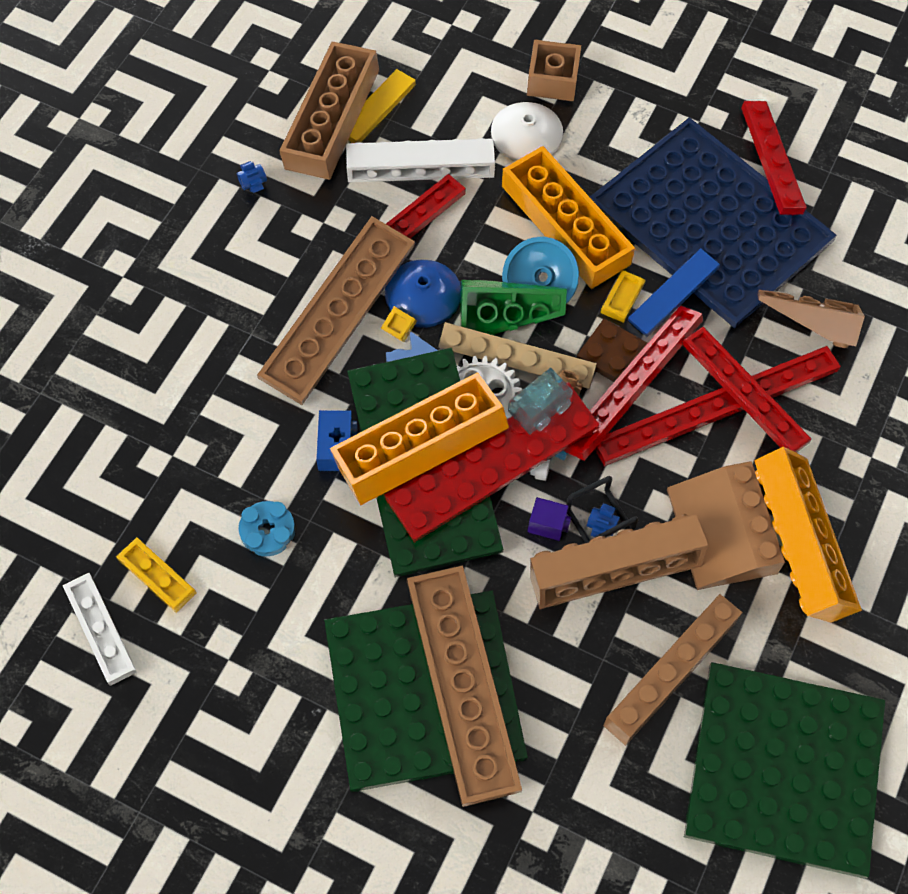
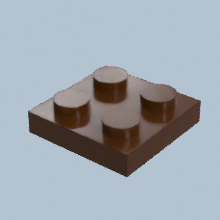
(611, 349)

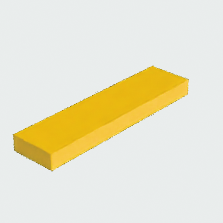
(381, 104)

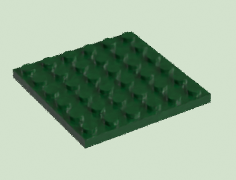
(389, 700)
(786, 770)

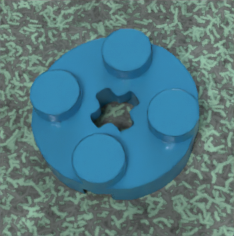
(259, 514)

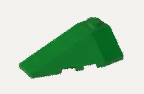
(505, 306)

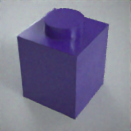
(549, 519)

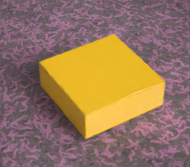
(399, 324)

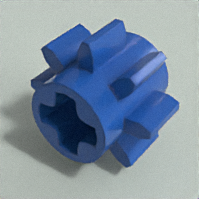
(251, 176)
(602, 519)

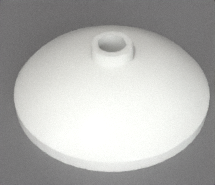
(525, 128)

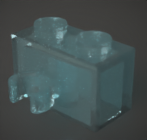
(541, 401)

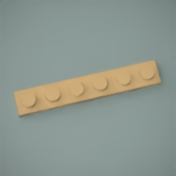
(513, 353)

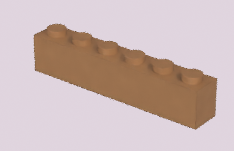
(672, 669)

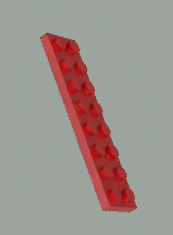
(484, 469)

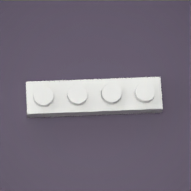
(99, 629)

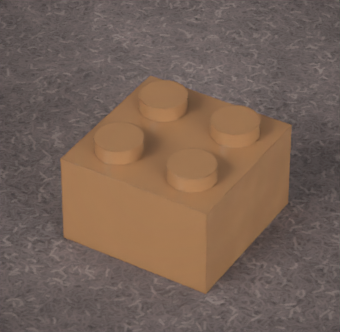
(553, 70)

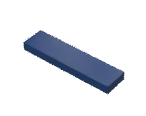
(673, 292)

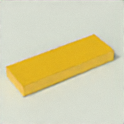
(156, 575)

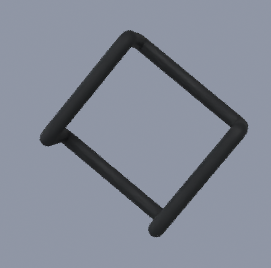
(629, 523)

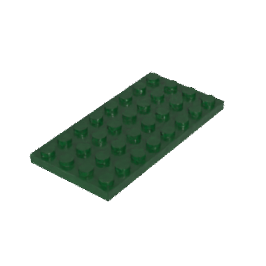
(378, 395)

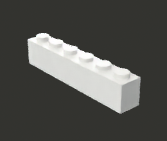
(420, 160)

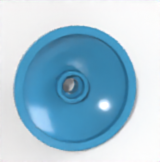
(541, 256)

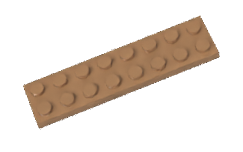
(336, 310)
(463, 686)

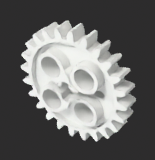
(494, 378)

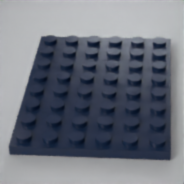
(704, 196)

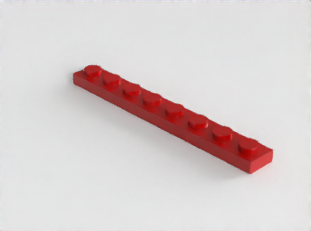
(637, 377)

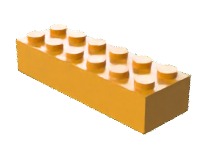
(567, 215)
(419, 438)
(806, 536)

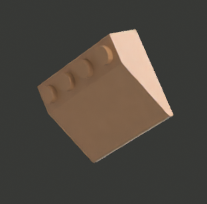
(734, 525)

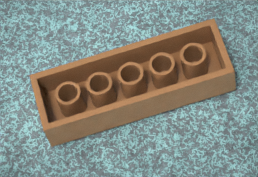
(329, 110)
(617, 560)

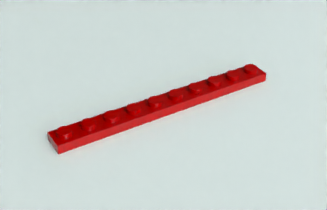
(712, 407)

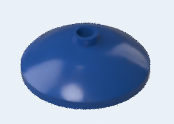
(426, 303)

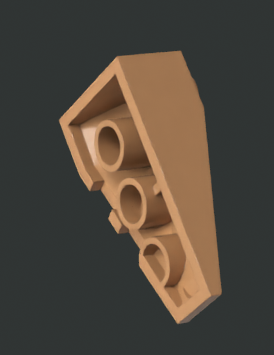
(832, 319)

